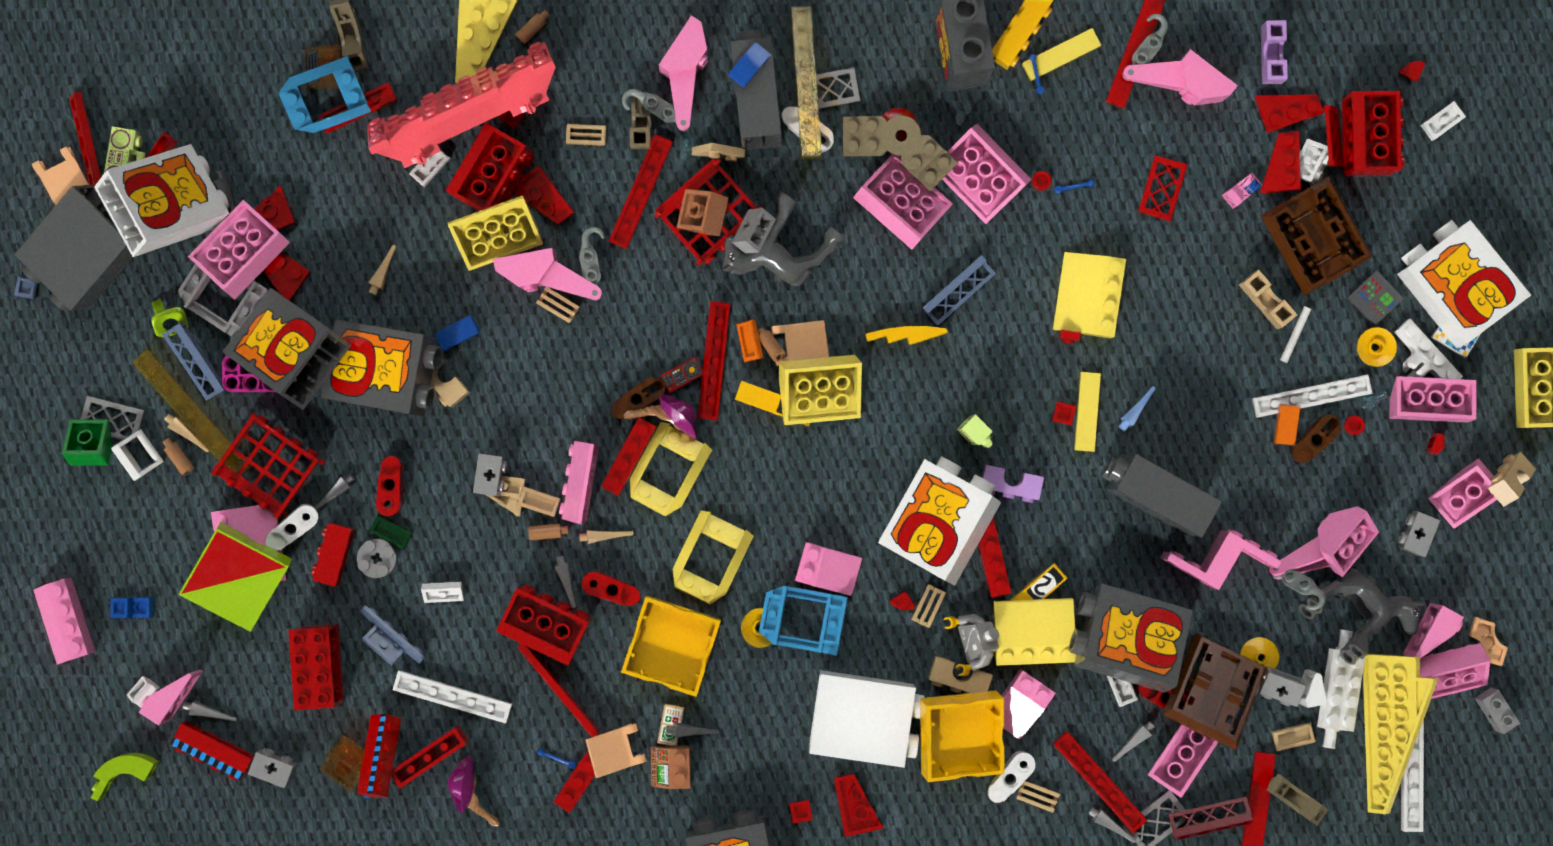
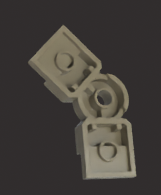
(918, 153)

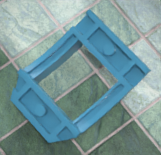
(349, 88)
(831, 627)

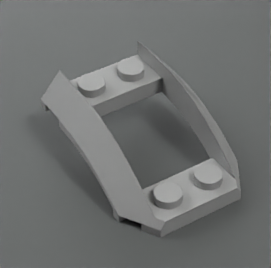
(194, 286)

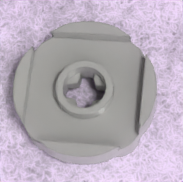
(371, 548)

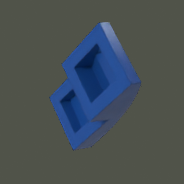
(749, 65)
(457, 333)
(132, 607)

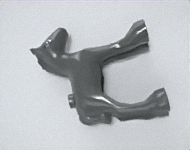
(775, 256)
(1372, 605)

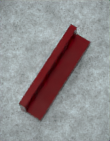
(1211, 826)

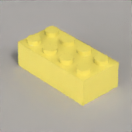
(1534, 387)

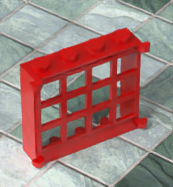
(695, 183)
(251, 490)

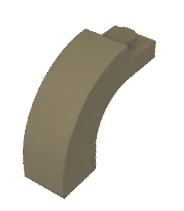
(349, 33)
(641, 126)
(1297, 799)

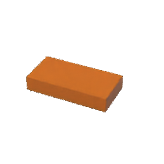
(749, 340)
(1287, 424)

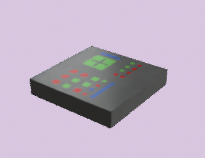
(1375, 298)

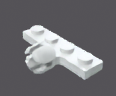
(1424, 354)

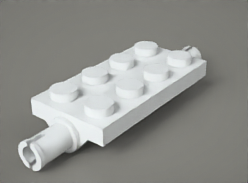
(1342, 693)

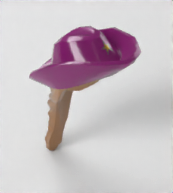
(671, 410)
(462, 787)

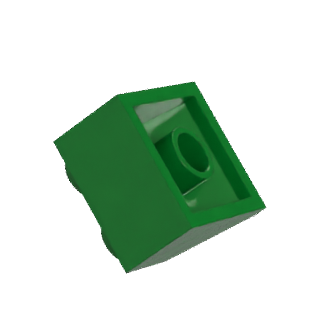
(88, 442)

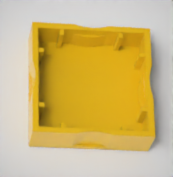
(671, 645)
(962, 735)

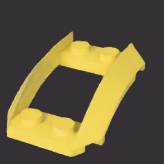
(680, 444)
(722, 532)

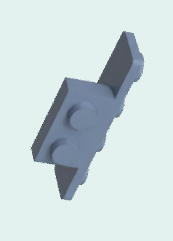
(386, 640)

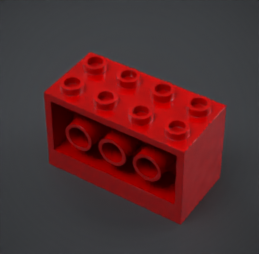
(1372, 133)
(490, 169)
(533, 632)
(316, 666)

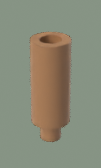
(532, 27)
(771, 345)
(177, 457)
(547, 531)

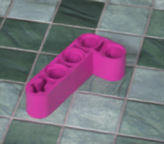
(243, 379)

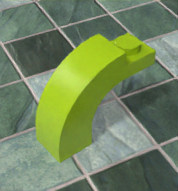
(136, 764)

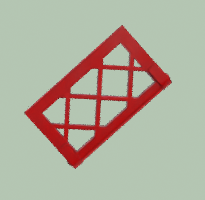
(1333, 136)
(1178, 183)

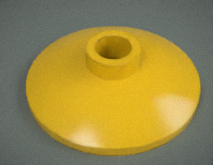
(1386, 347)
(748, 630)
(1258, 646)

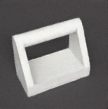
(127, 459)
(1314, 693)

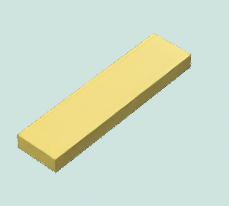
(1063, 53)
(1087, 411)

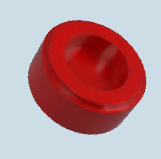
(1041, 180)
(1354, 425)

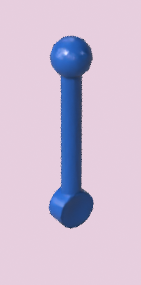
(1039, 90)
(1058, 189)
(571, 764)

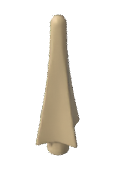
(378, 279)
(181, 428)
(595, 536)

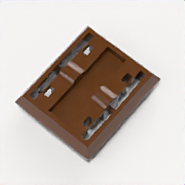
(1316, 236)
(1216, 691)

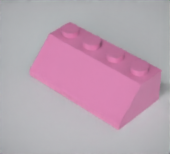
(1433, 399)
(64, 620)
(1457, 669)
(1182, 760)

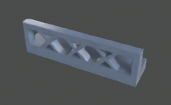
(953, 285)
(199, 358)

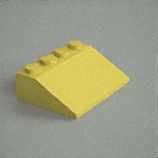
(495, 232)
(1089, 294)
(820, 389)
(1034, 631)

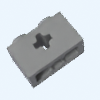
(753, 230)
(484, 465)
(1425, 526)
(1290, 694)
(1497, 710)
(262, 770)

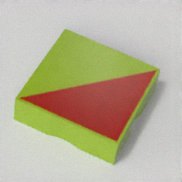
(235, 576)

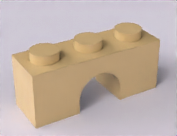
(1259, 291)
(450, 392)
(1508, 481)
(942, 673)

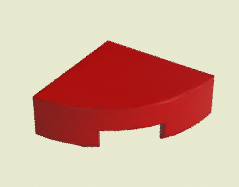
(1412, 70)
(902, 601)

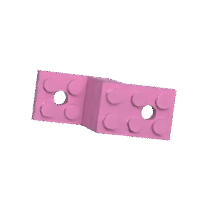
(1221, 558)

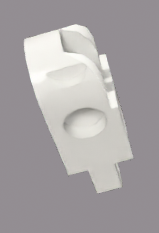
(790, 119)
(279, 538)
(1001, 790)

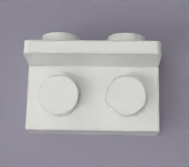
(1313, 161)

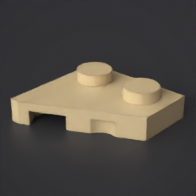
(716, 150)
(510, 494)

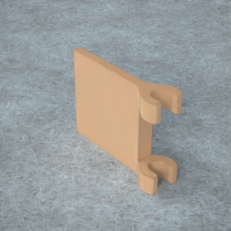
(62, 176)
(803, 340)
(612, 751)

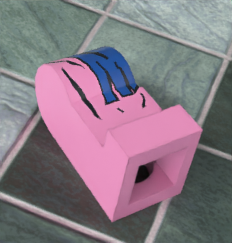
(1241, 190)

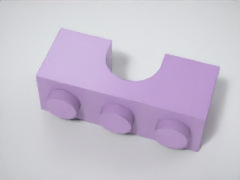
(1272, 42)
(1028, 488)

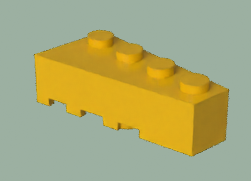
(1019, 31)

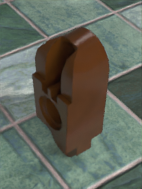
(625, 403)
(1305, 450)

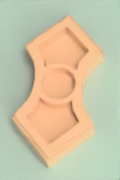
(1484, 633)

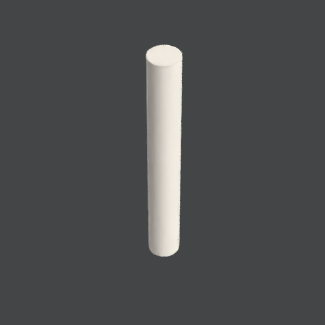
(1295, 334)

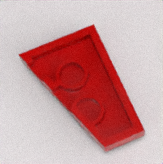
(1285, 110)
(1285, 165)
(543, 195)
(276, 210)
(286, 275)
(854, 808)

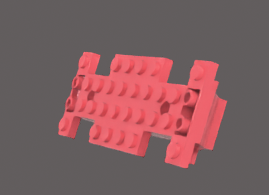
(463, 106)

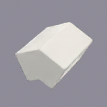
(142, 688)

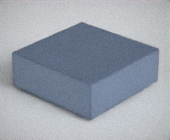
(26, 288)

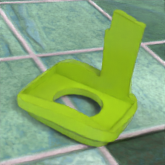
(161, 315)

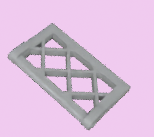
(851, 71)
(124, 409)
(1156, 805)

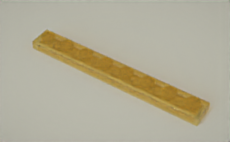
(805, 82)
(187, 409)

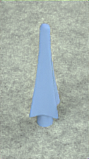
(1132, 415)

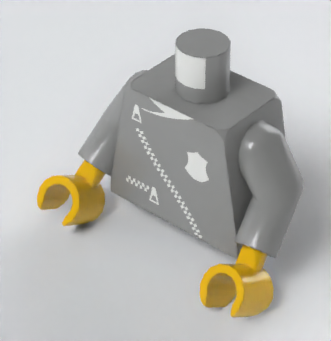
(978, 641)

